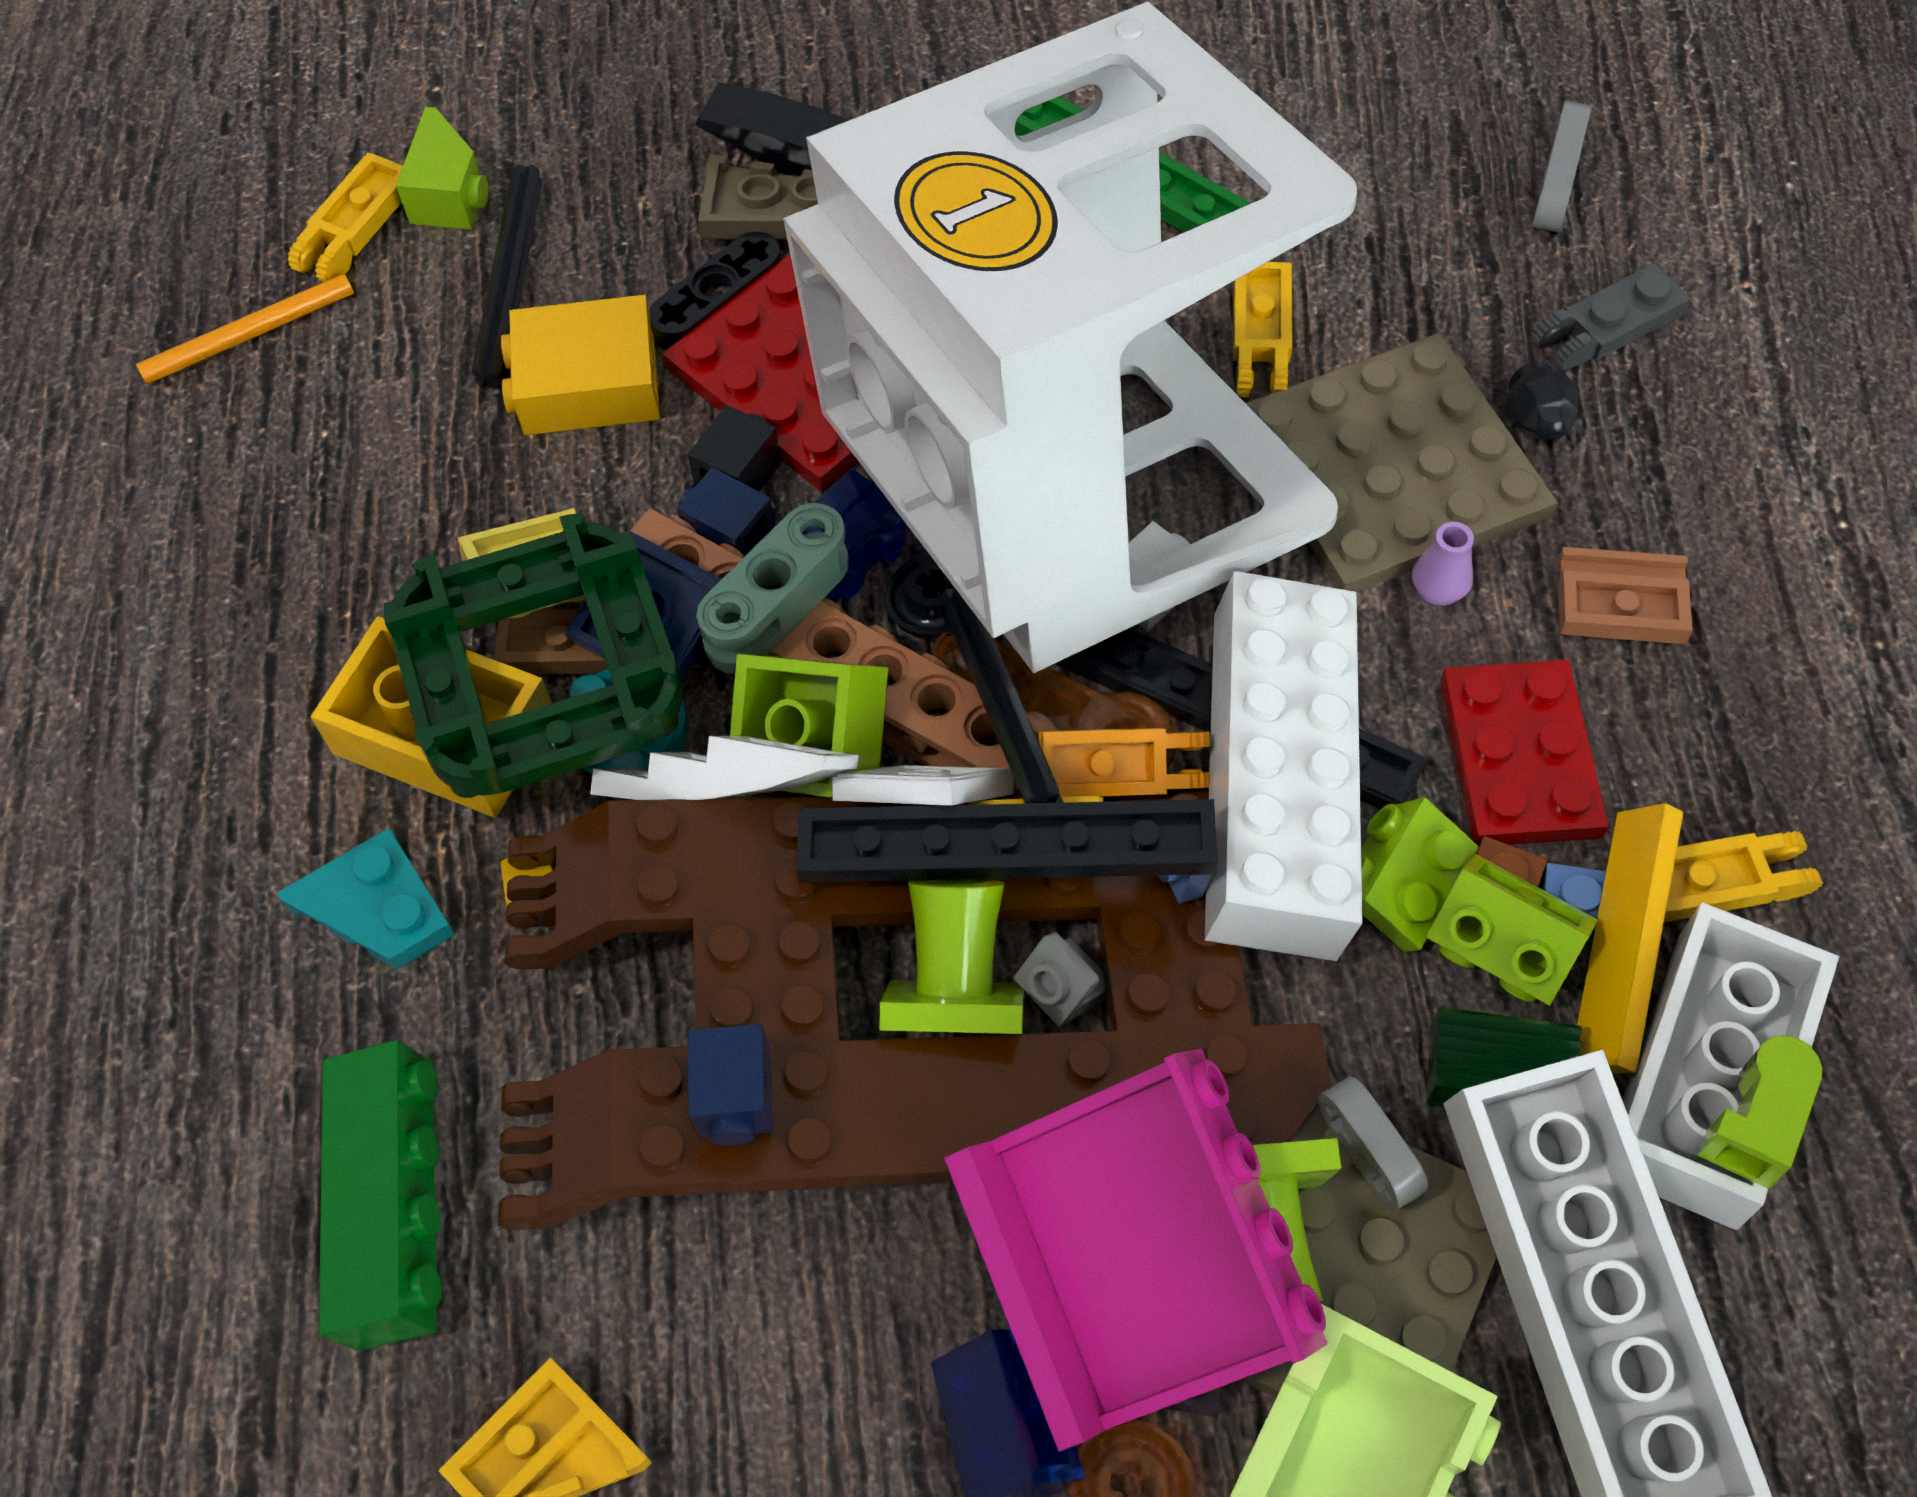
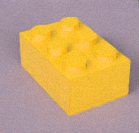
(372, 724)

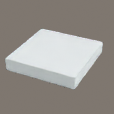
(923, 784)

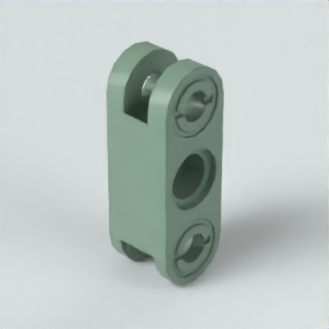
(750, 619)

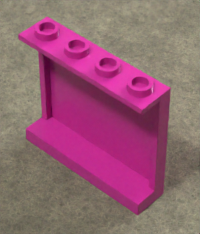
(1136, 1249)

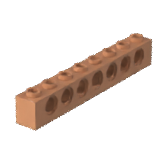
(920, 680)

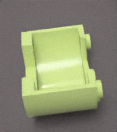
(1368, 1423)

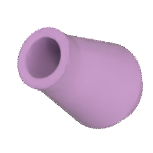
(1445, 567)

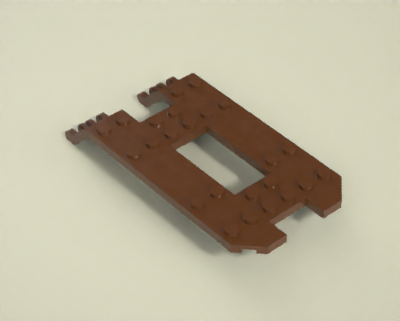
(852, 1106)

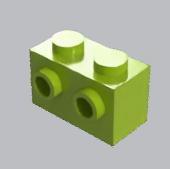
(1510, 930)

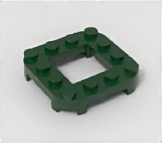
(560, 736)

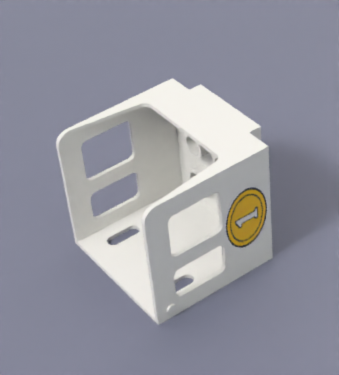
(998, 284)

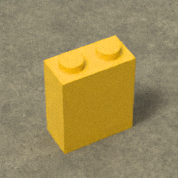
(581, 365)

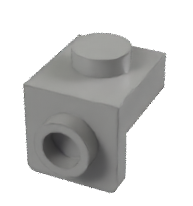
(1061, 979)

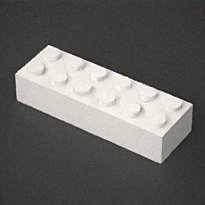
(1285, 768)
(1601, 1286)

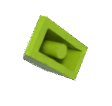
(441, 177)

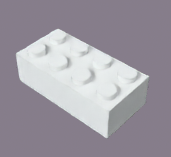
(1717, 1004)

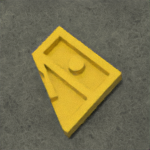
(544, 1445)

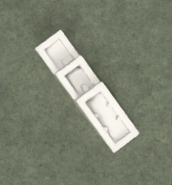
(729, 770)

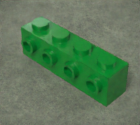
(378, 1197)

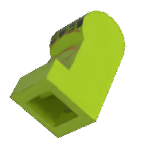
(1775, 1105)

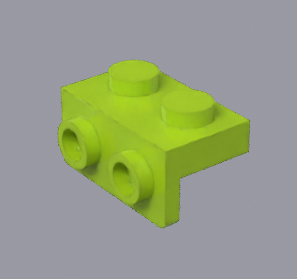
(1410, 869)

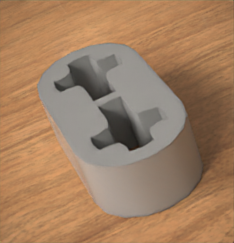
(1373, 1143)

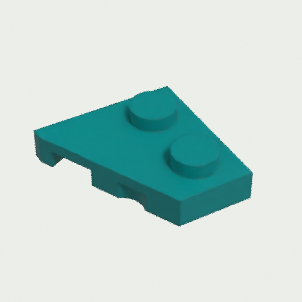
(372, 901)

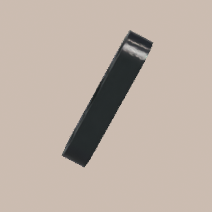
(722, 268)

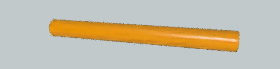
(244, 329)

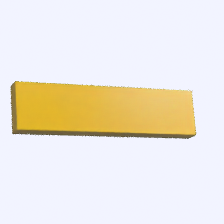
(1628, 934)

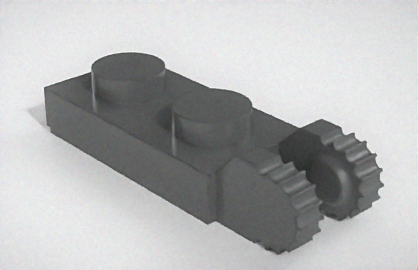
(1612, 317)

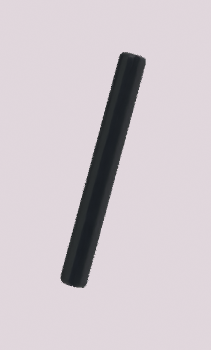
(507, 273)
(1001, 703)

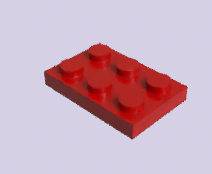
(1523, 753)

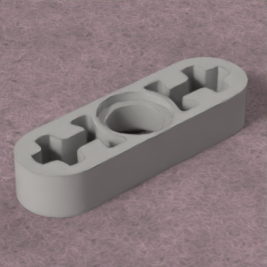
(1561, 166)

